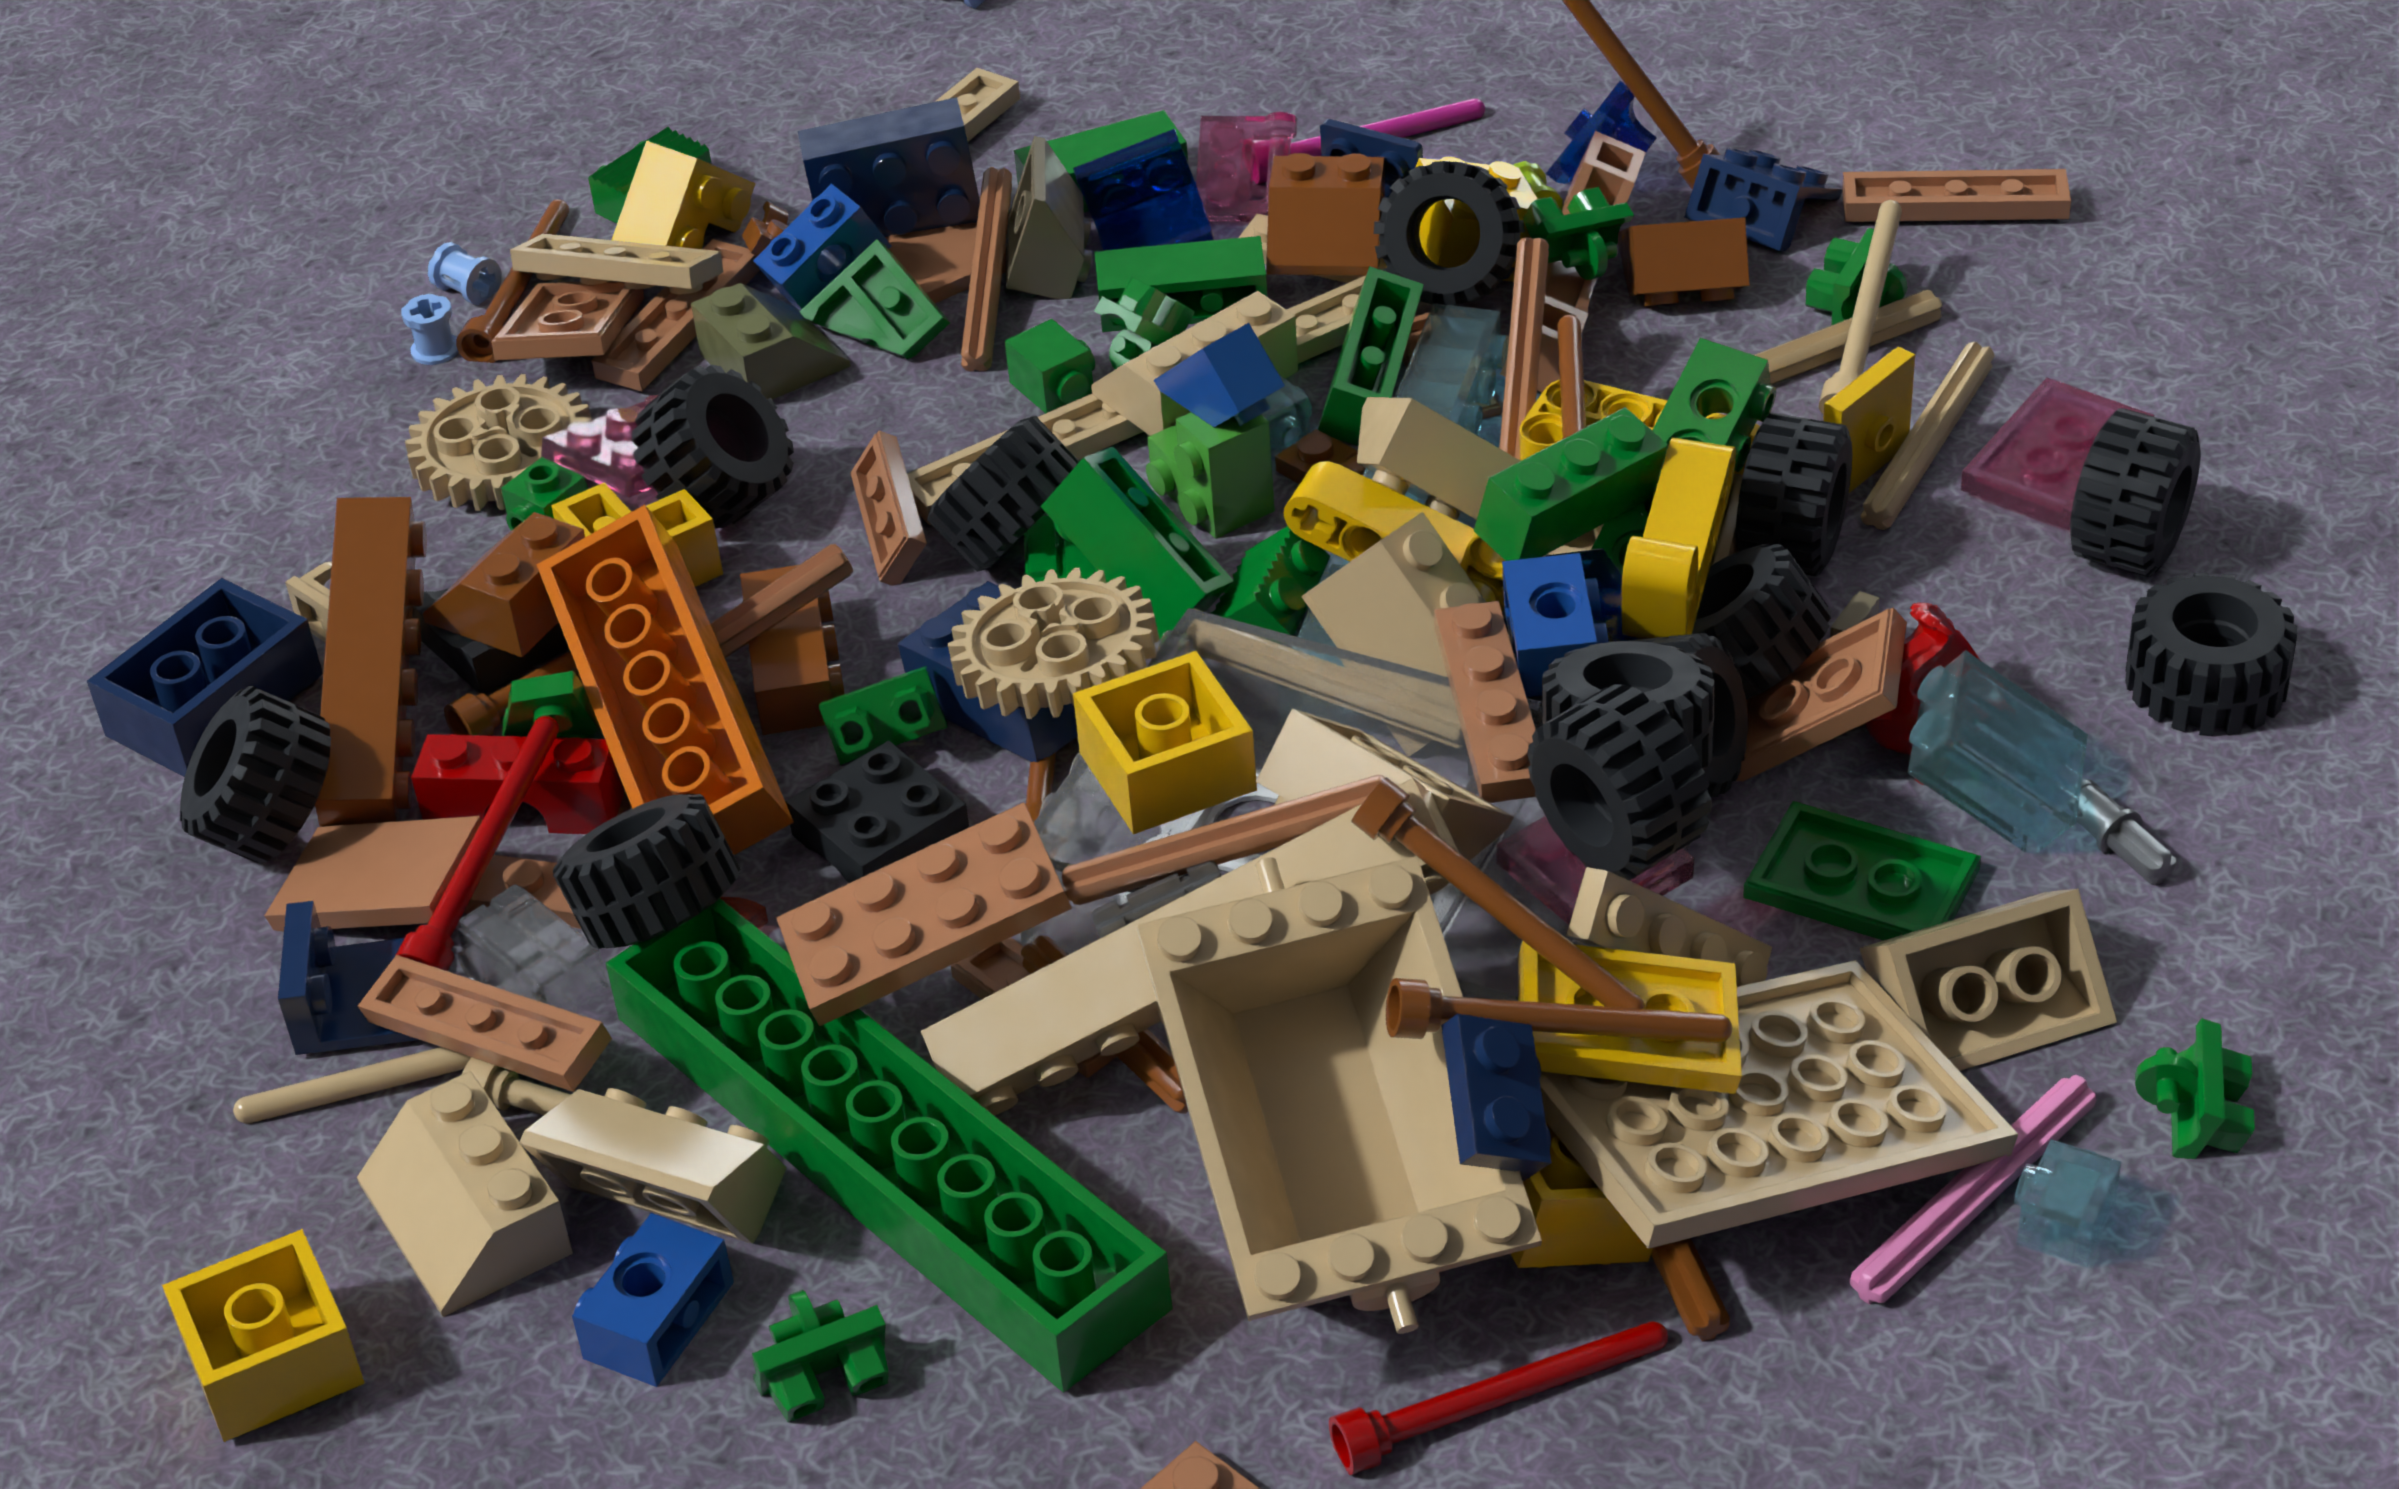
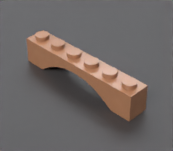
(1614, 170)

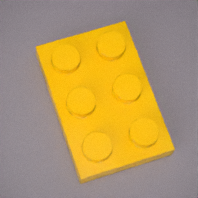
(1662, 984)

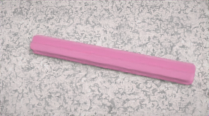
(1970, 1193)

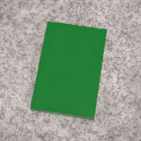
(1859, 874)

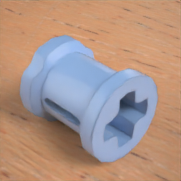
(464, 273)
(430, 328)

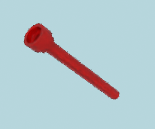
(433, 942)
(1366, 1436)

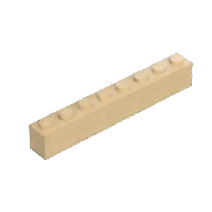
(1104, 990)

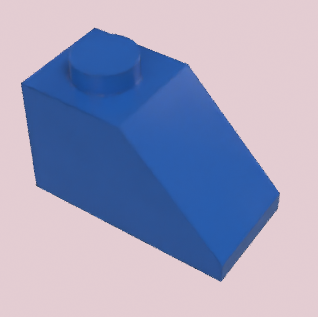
(1224, 379)

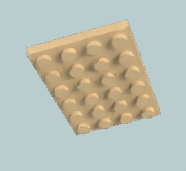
(1827, 1108)

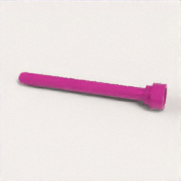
(1398, 126)

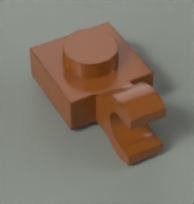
(760, 233)
(1314, 448)

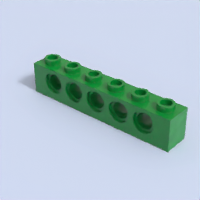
(1712, 382)

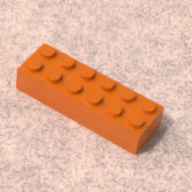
(661, 677)

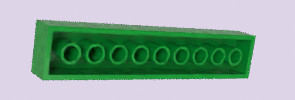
(896, 1146)

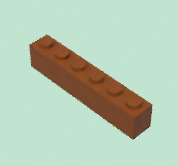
(368, 660)

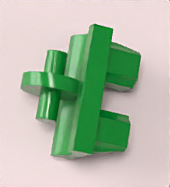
(1584, 236)
(1838, 284)
(1147, 320)
(883, 712)
(2193, 1091)
(815, 1343)

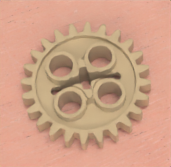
(487, 437)
(1051, 641)

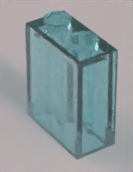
(1997, 753)

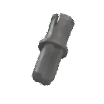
(2122, 832)

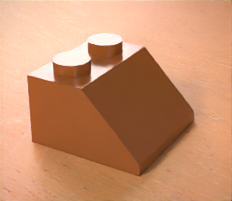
(1324, 214)
(1685, 258)
(503, 593)

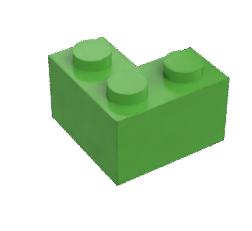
(1214, 473)

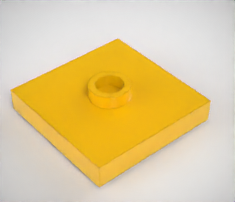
(1875, 412)

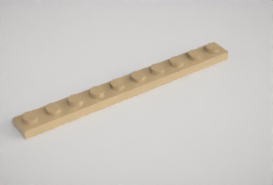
(1092, 425)

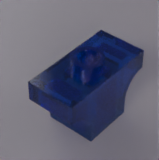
(1612, 118)

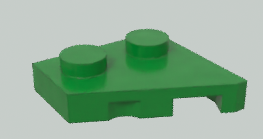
(878, 305)
(555, 696)

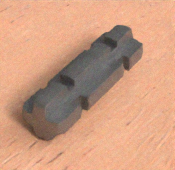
(1152, 897)

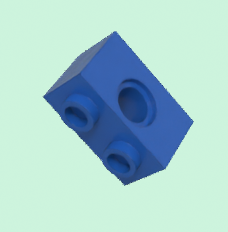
(818, 246)
(1549, 613)
(652, 1299)

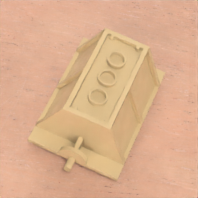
(1309, 1118)

